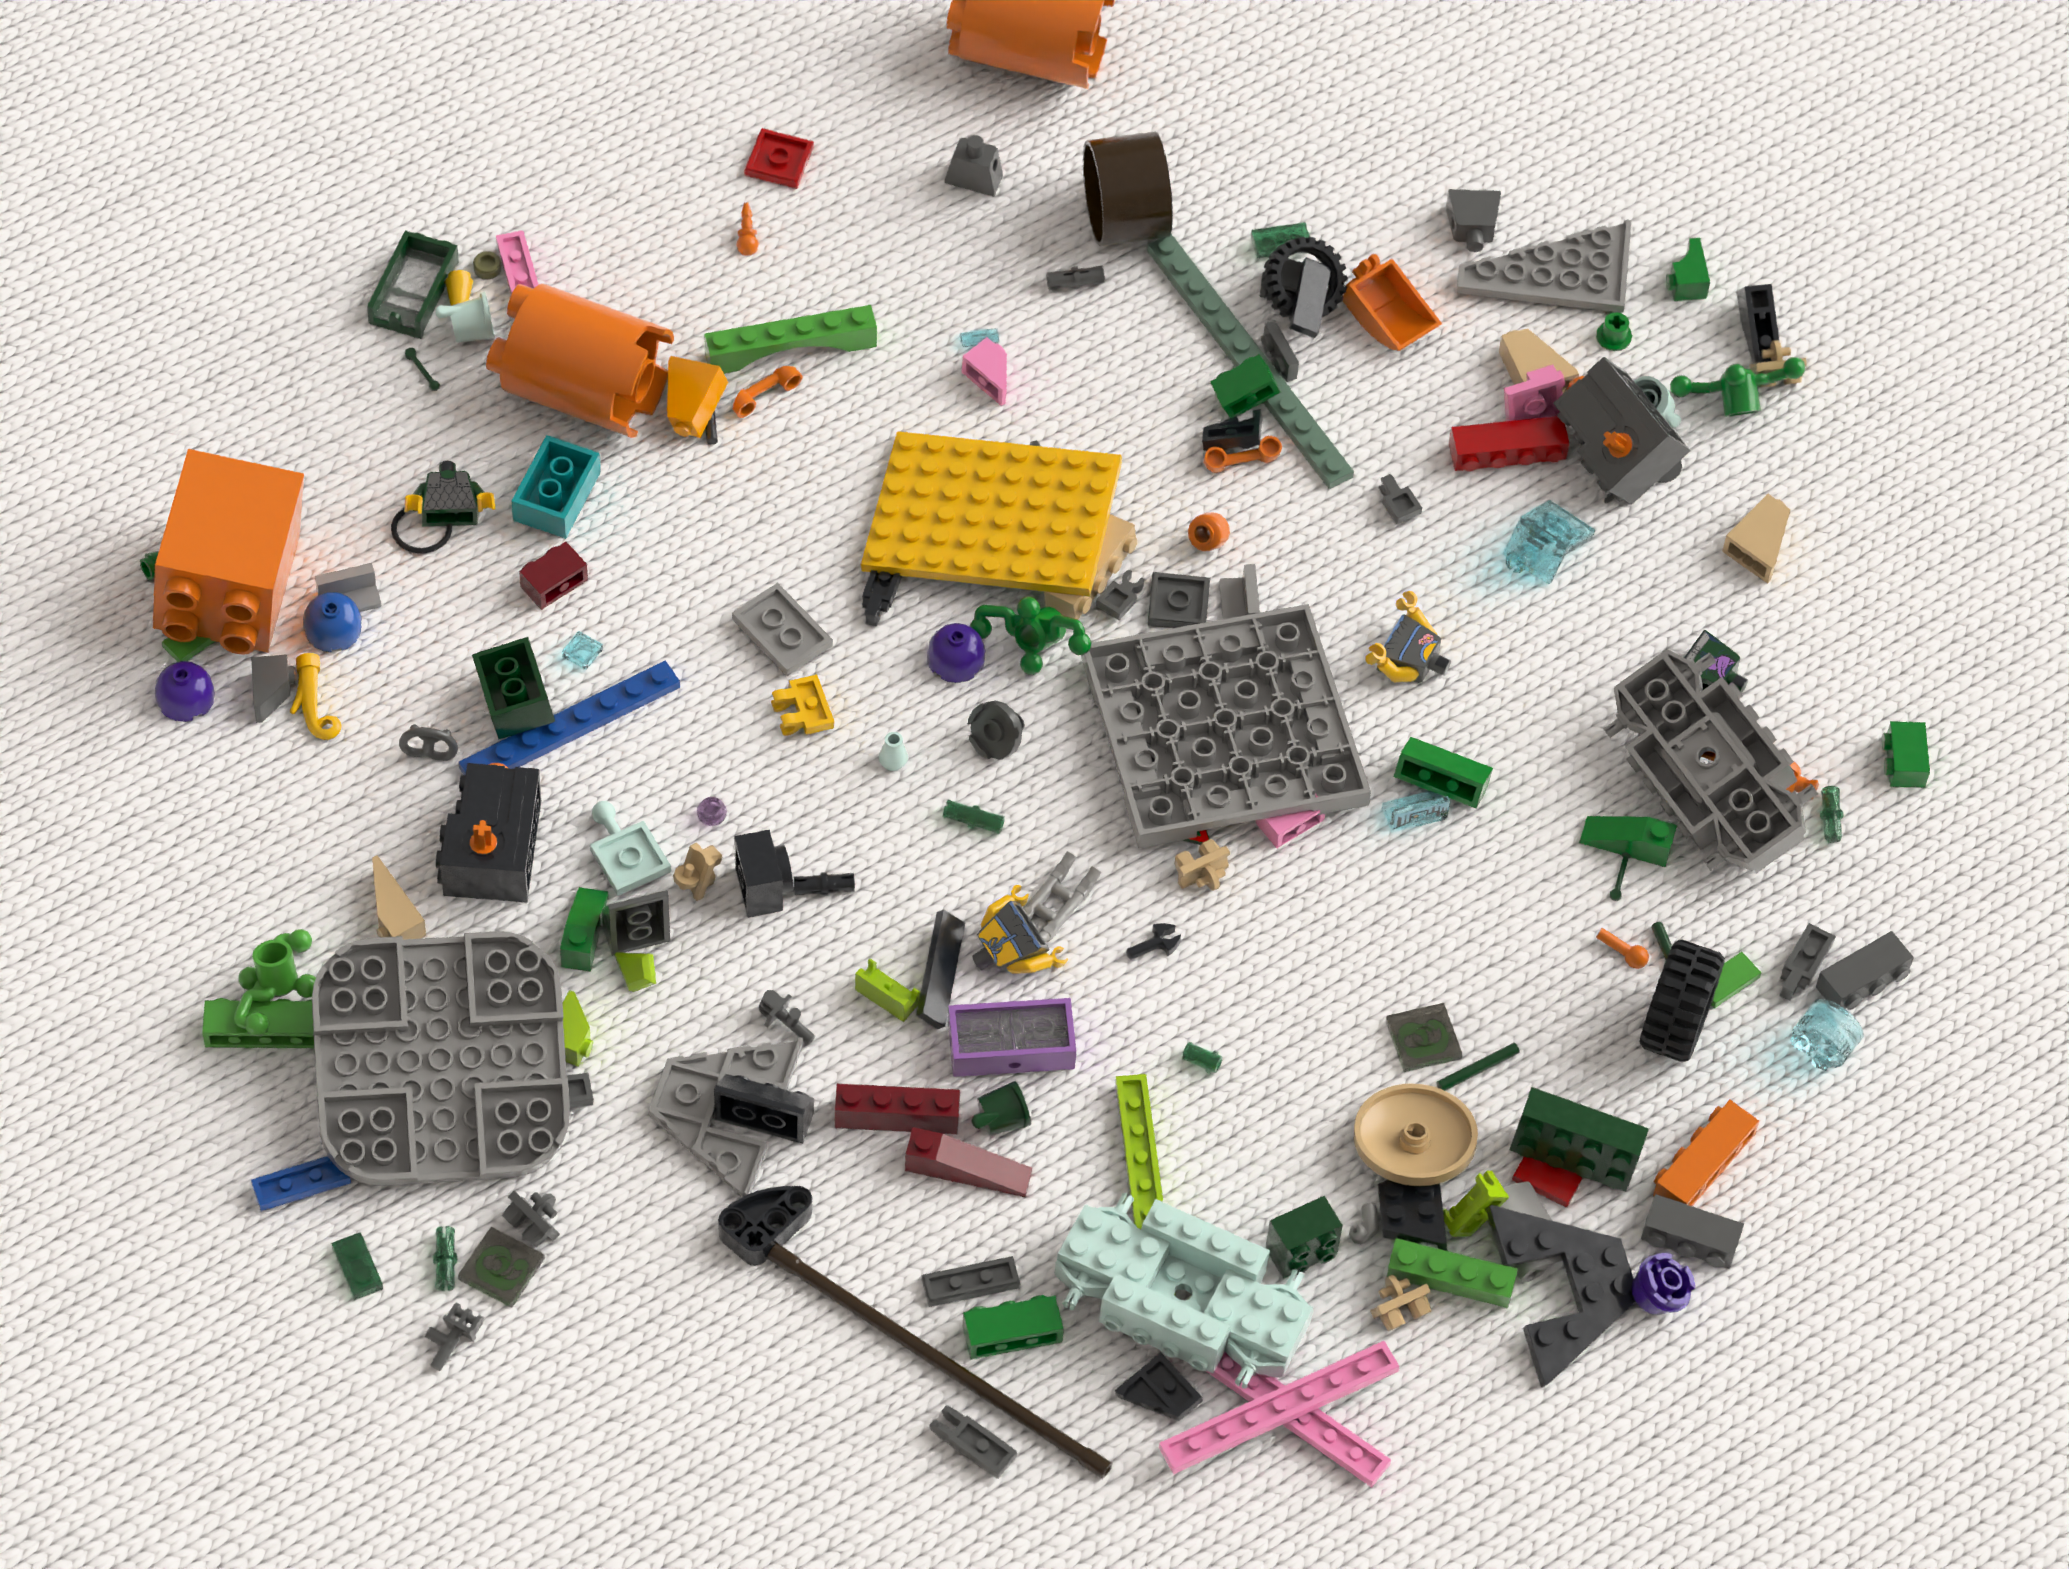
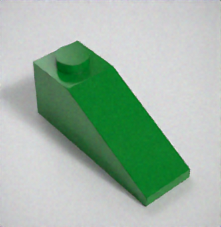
(1641, 837)
(583, 929)

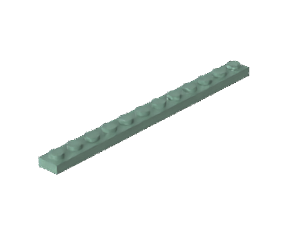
(1239, 346)

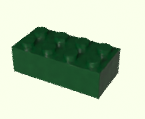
(1579, 1139)

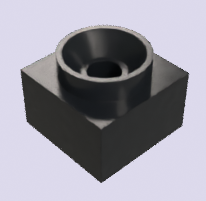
(762, 872)

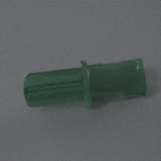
(1831, 814)

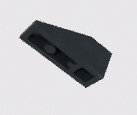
(1758, 319)

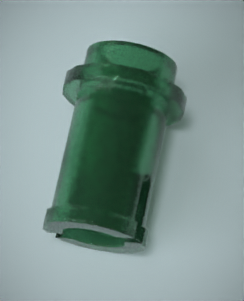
(1202, 1057)

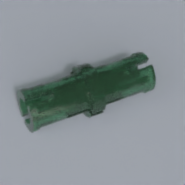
(973, 816)
(445, 1258)

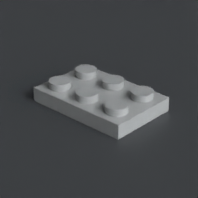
(782, 629)

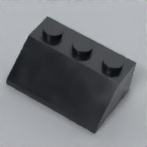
(763, 1107)

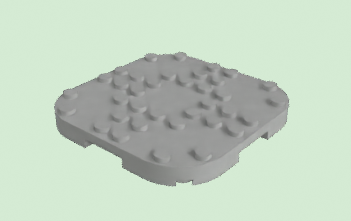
(440, 1058)

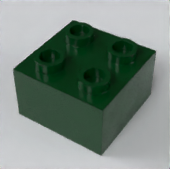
(1304, 1237)

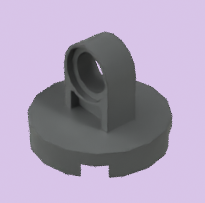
(995, 730)

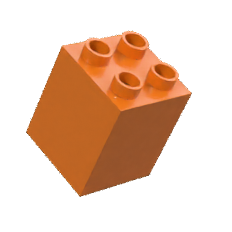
(227, 552)

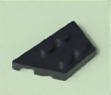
(1412, 1213)

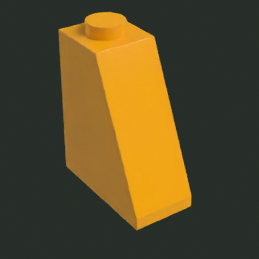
(692, 394)

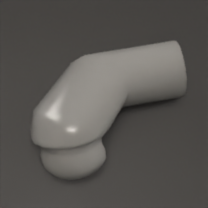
(1369, 1226)

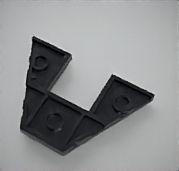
(1596, 1274)

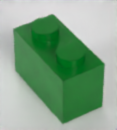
(1245, 386)
(1906, 754)

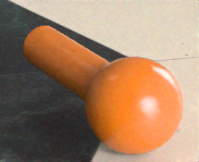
(1635, 956)

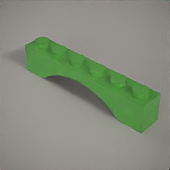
(841, 329)

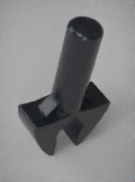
(1157, 942)

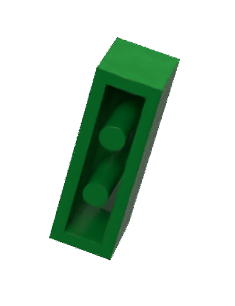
(1443, 772)
(1012, 1326)

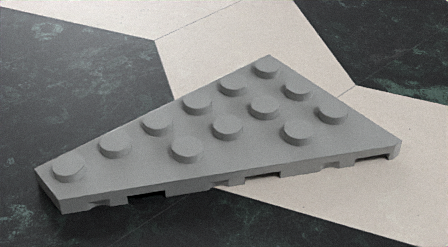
(1574, 272)

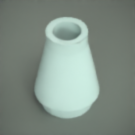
(893, 752)

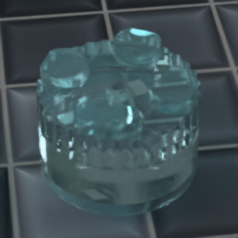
(1827, 1034)

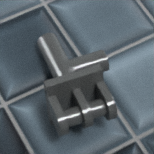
(775, 1007)
(458, 1328)

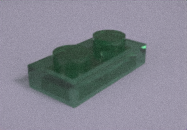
(1268, 239)
(357, 1266)

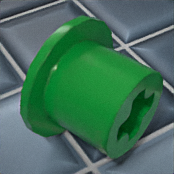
(1614, 332)

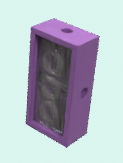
(1011, 1037)

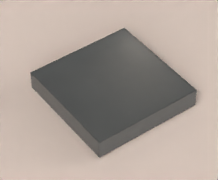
(1178, 600)

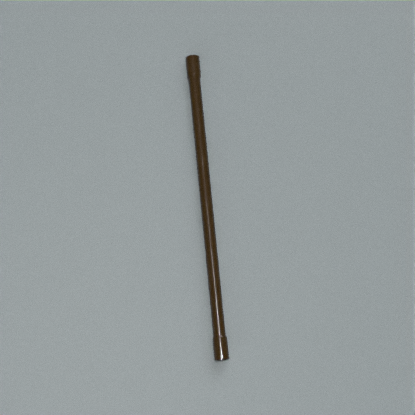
(1085, 1456)

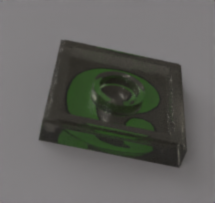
(1423, 1037)
(501, 1267)

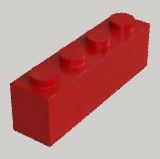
(1508, 443)

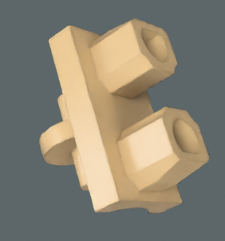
(1776, 353)
(698, 870)
(1204, 870)
(1415, 1300)

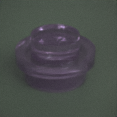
(711, 811)

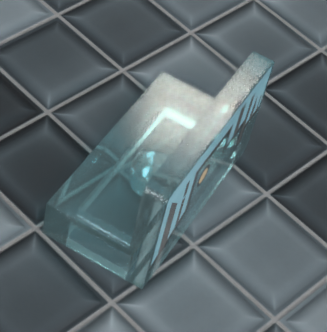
(1415, 810)

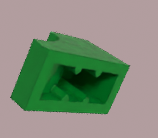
(1689, 276)

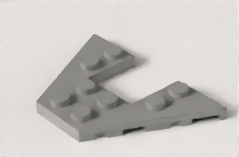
(686, 1105)

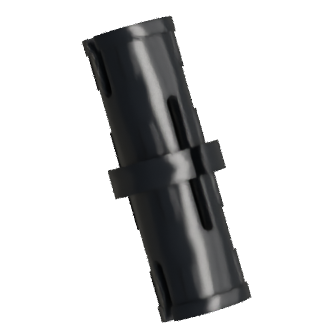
(824, 884)

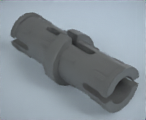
(1075, 277)

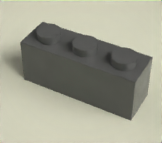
(1865, 972)
(1692, 1231)

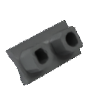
(521, 1209)

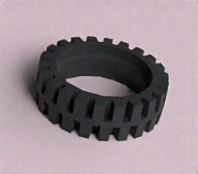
(1323, 253)

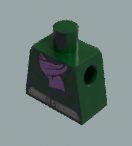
(1726, 660)

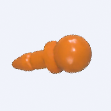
(747, 242)

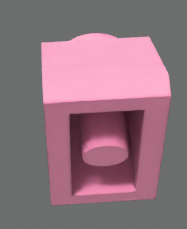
(987, 369)

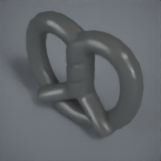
(429, 737)

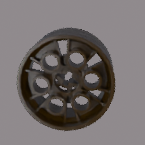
(1127, 188)

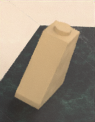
(1526, 352)
(1758, 537)

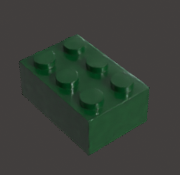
(513, 688)

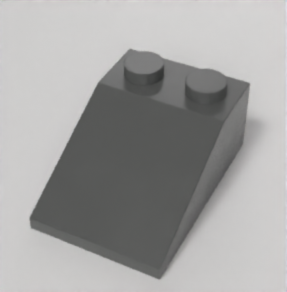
(637, 922)

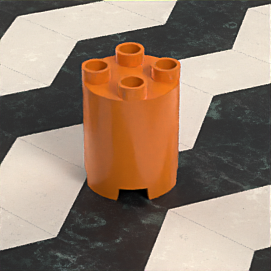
(1031, 36)
(580, 357)

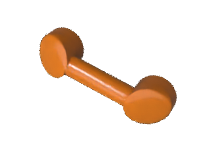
(786, 376)
(1268, 451)

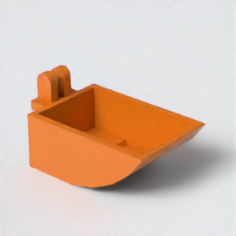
(1388, 304)

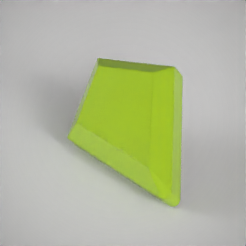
(636, 969)

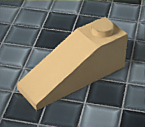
(394, 909)

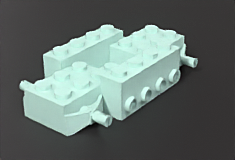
(1175, 1251)

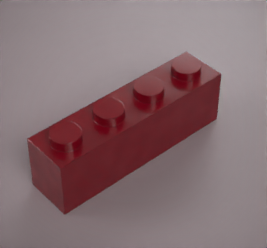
(896, 1108)

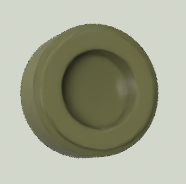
(487, 265)

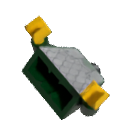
(449, 498)

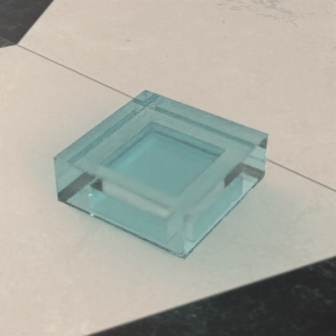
(582, 650)

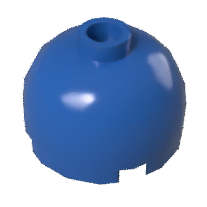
(332, 622)

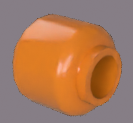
(1208, 531)

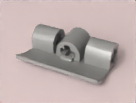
(1525, 1200)

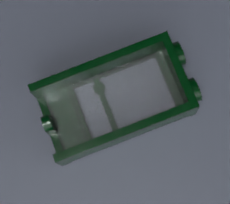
(412, 284)

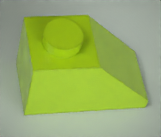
(576, 1030)

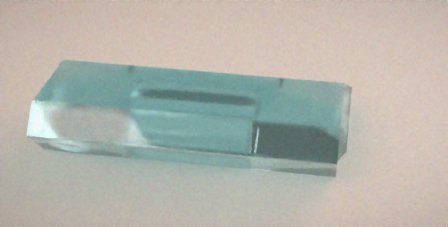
(974, 337)

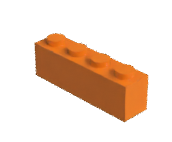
(1707, 1155)

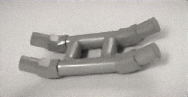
(1054, 886)

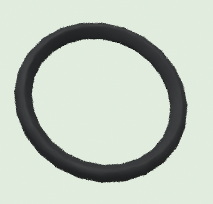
(442, 542)

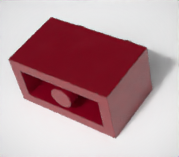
(553, 575)

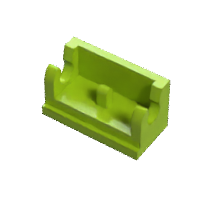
(886, 991)
(1470, 1211)

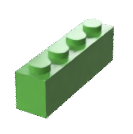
(288, 1025)
(1452, 1273)

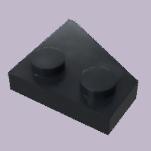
(1234, 433)
(1160, 1389)

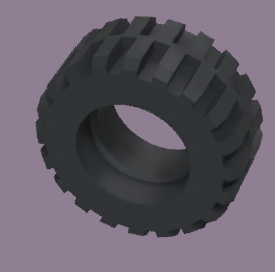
(1681, 1000)

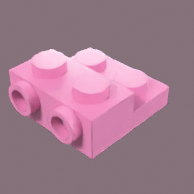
(1535, 396)

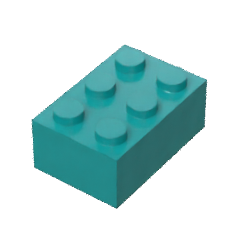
(556, 486)

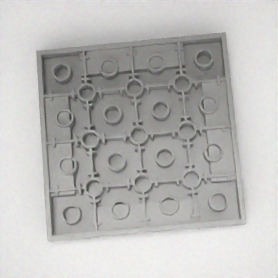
(1225, 724)

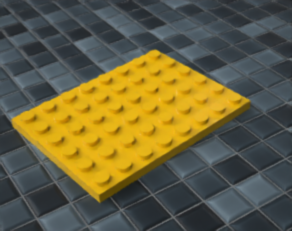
(992, 513)

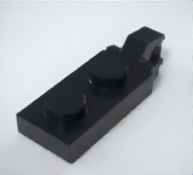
(879, 595)

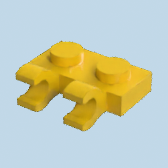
(811, 706)

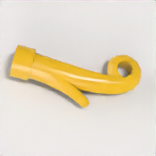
(308, 668)

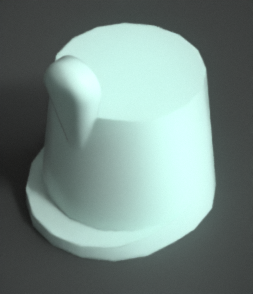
(469, 319)
(1660, 398)

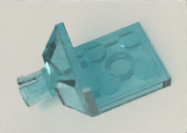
(1544, 540)

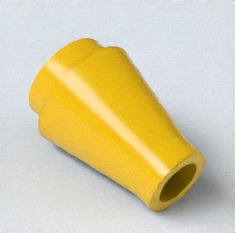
(458, 286)

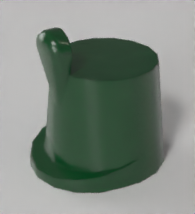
(1002, 1110)

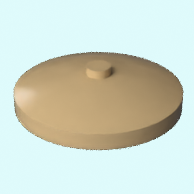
(1415, 1134)

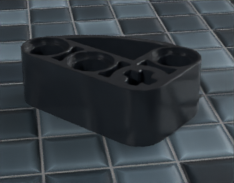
(755, 1215)

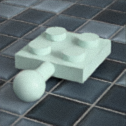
(627, 855)

